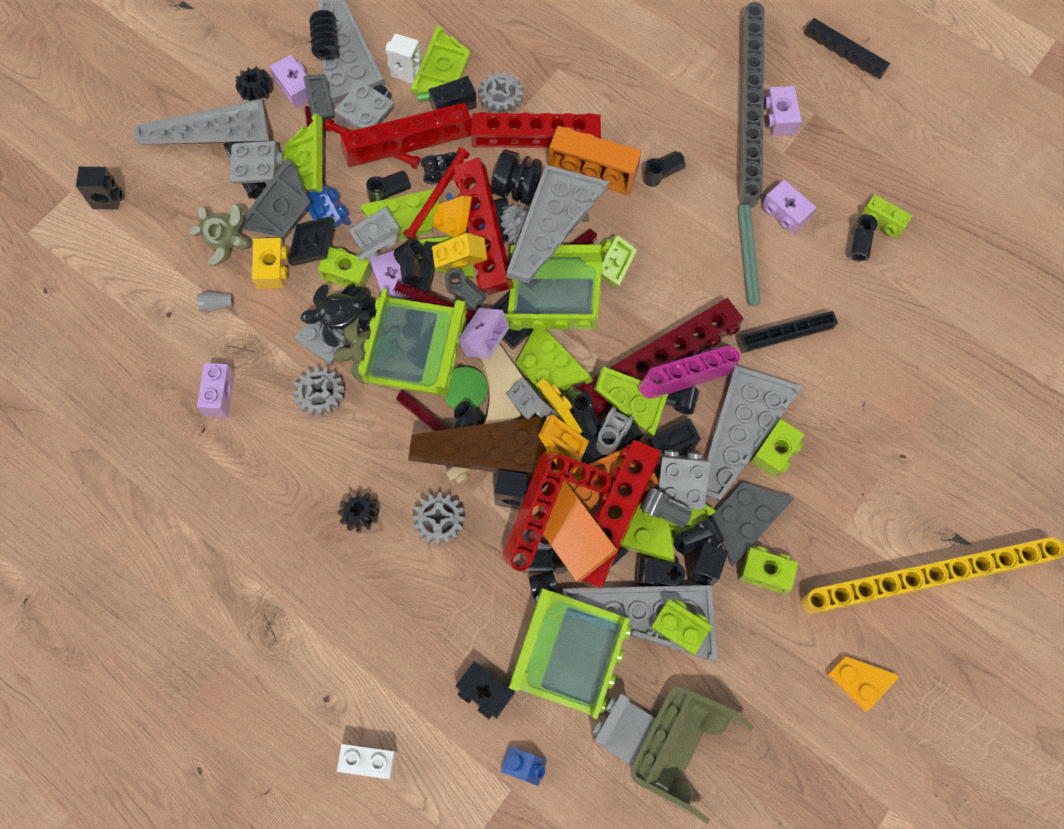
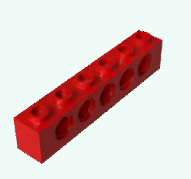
(406, 134)
(526, 135)
(475, 172)
(646, 457)

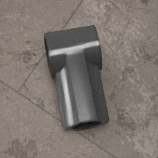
(465, 290)
(661, 505)

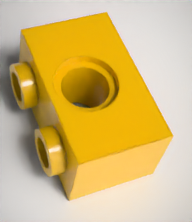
(266, 251)
(459, 252)

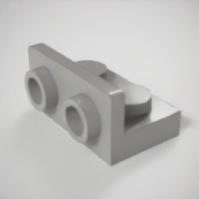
(309, 339)
(530, 400)

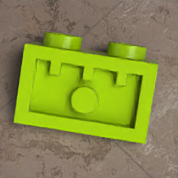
(889, 217)
(616, 259)
(682, 626)

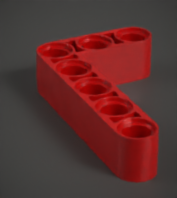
(546, 502)

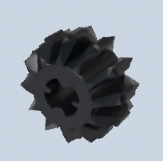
(253, 84)
(351, 507)

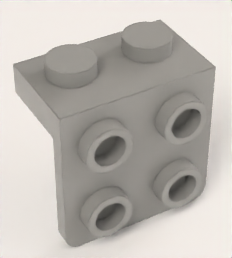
(362, 107)
(255, 162)
(375, 232)
(684, 477)
(623, 729)

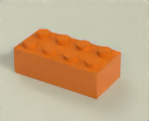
(595, 158)

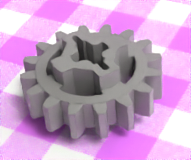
(500, 92)
(513, 222)
(318, 401)
(429, 518)

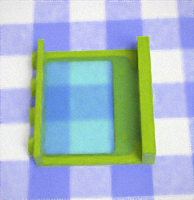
(561, 293)
(412, 345)
(570, 653)

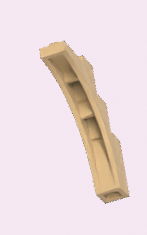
(500, 377)

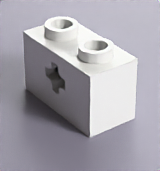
(403, 57)
(367, 761)

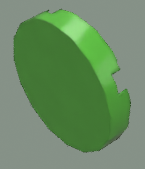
(467, 385)

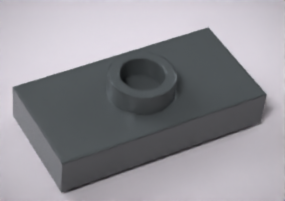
(318, 96)

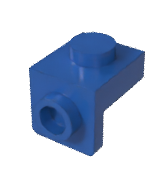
(524, 766)

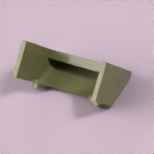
(673, 742)

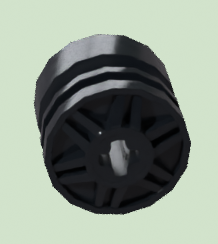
(514, 176)

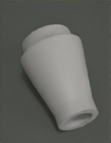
(213, 301)

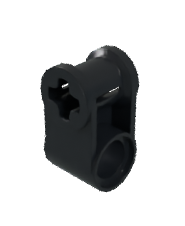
(438, 165)
(654, 573)

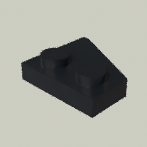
(679, 438)

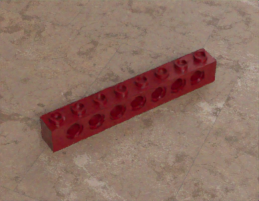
(722, 313)

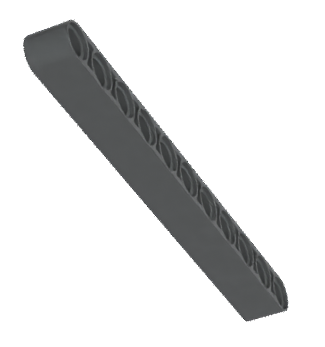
(751, 105)

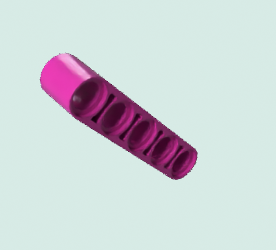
(689, 372)

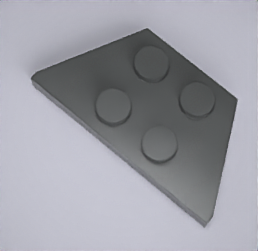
(279, 204)
(747, 516)

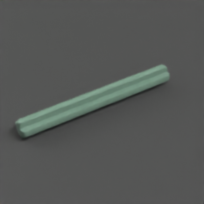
(749, 255)

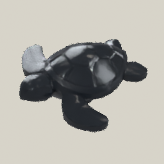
(335, 312)

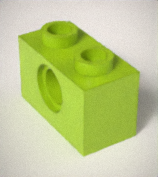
(331, 269)
(784, 436)
(754, 573)

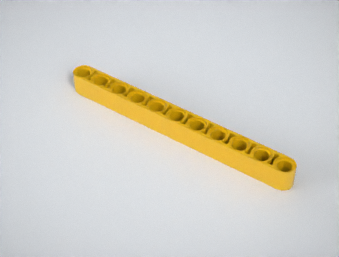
(944, 575)

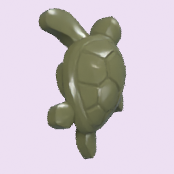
(220, 232)
(356, 349)

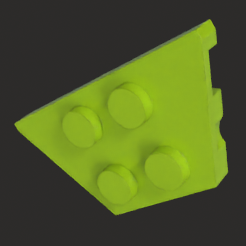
(442, 62)
(306, 154)
(405, 210)
(547, 359)
(646, 535)

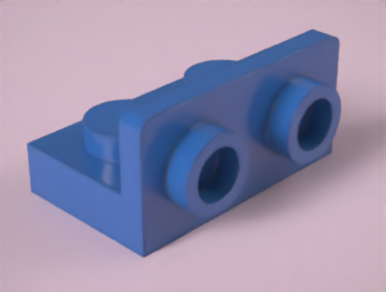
(328, 204)

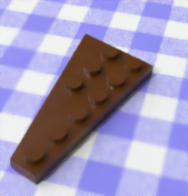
(484, 447)

